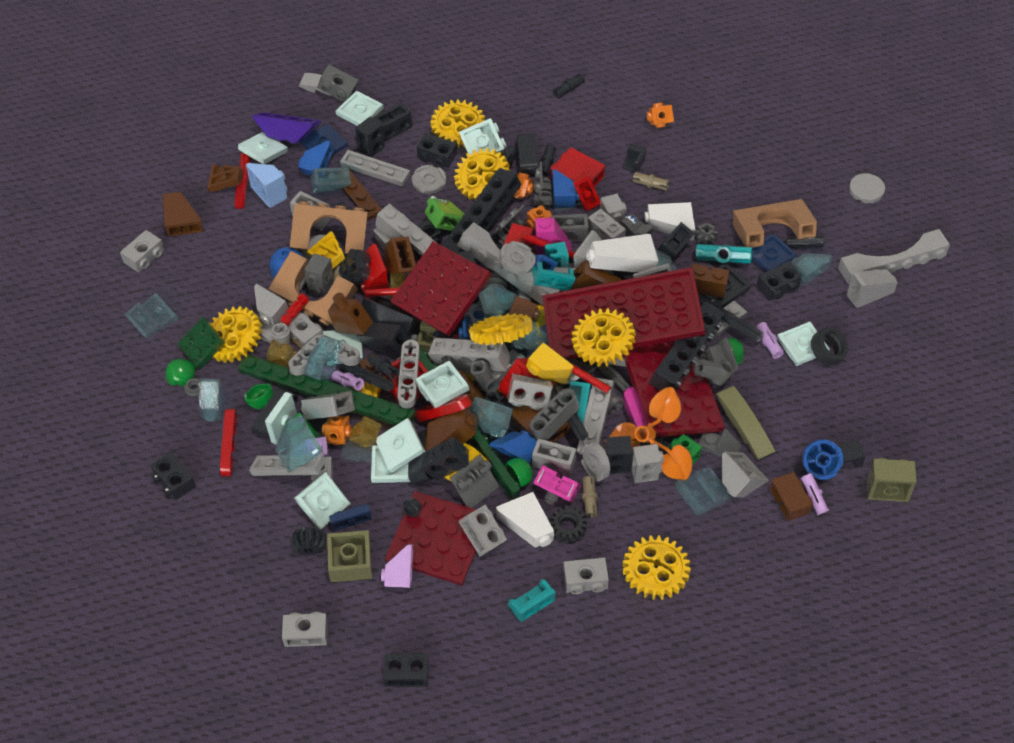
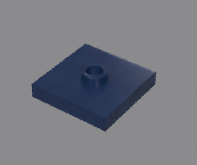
(322, 135)
(772, 254)

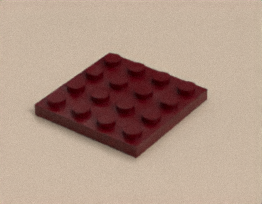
(441, 288)
(438, 539)

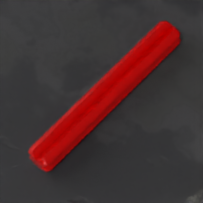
(241, 188)

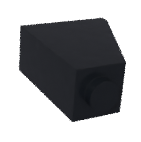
(385, 339)

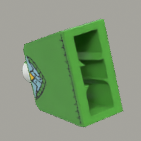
(443, 213)

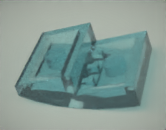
(151, 316)
(703, 491)

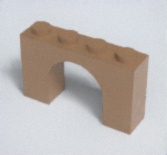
(793, 213)
(306, 216)
(287, 285)

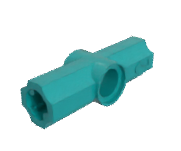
(712, 253)

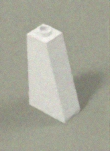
(623, 254)

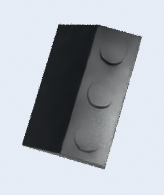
(383, 311)

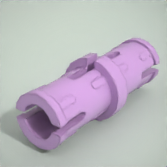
(770, 340)
(347, 380)
(808, 481)

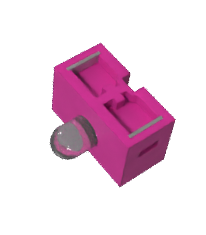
(556, 487)

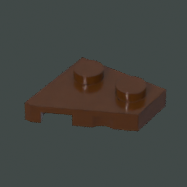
(224, 177)

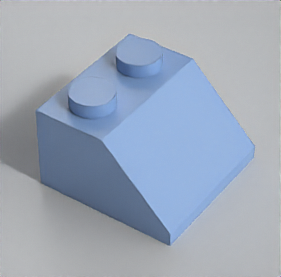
(267, 183)

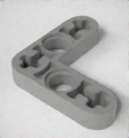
(347, 355)

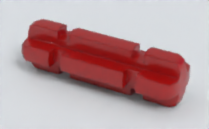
(294, 309)

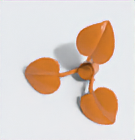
(665, 407)

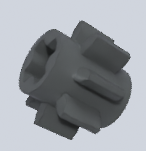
(706, 233)

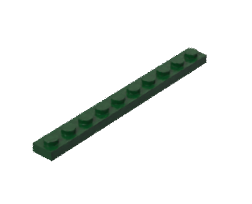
(303, 384)
(481, 444)

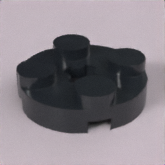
(356, 259)

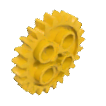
(454, 118)
(481, 174)
(501, 329)
(239, 331)
(603, 337)
(650, 582)

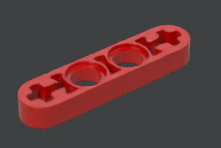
(452, 406)
(228, 442)

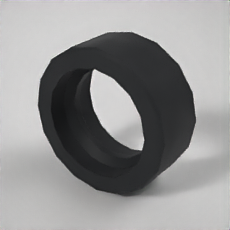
(838, 341)

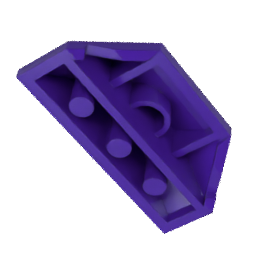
(285, 127)

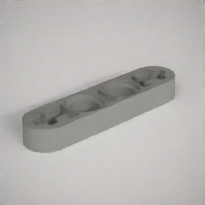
(408, 374)

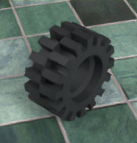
(568, 514)

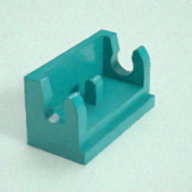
(558, 253)
(552, 279)
(582, 392)
(532, 601)

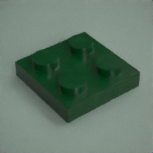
(201, 343)

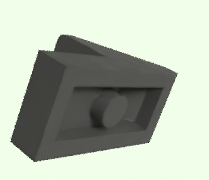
(719, 444)

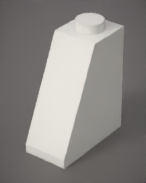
(668, 216)
(527, 520)

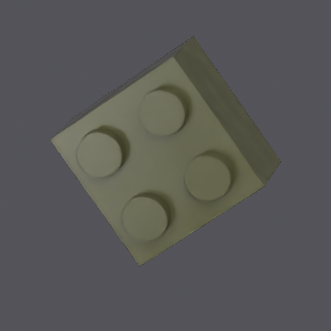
(891, 480)
(349, 556)

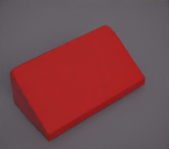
(586, 191)

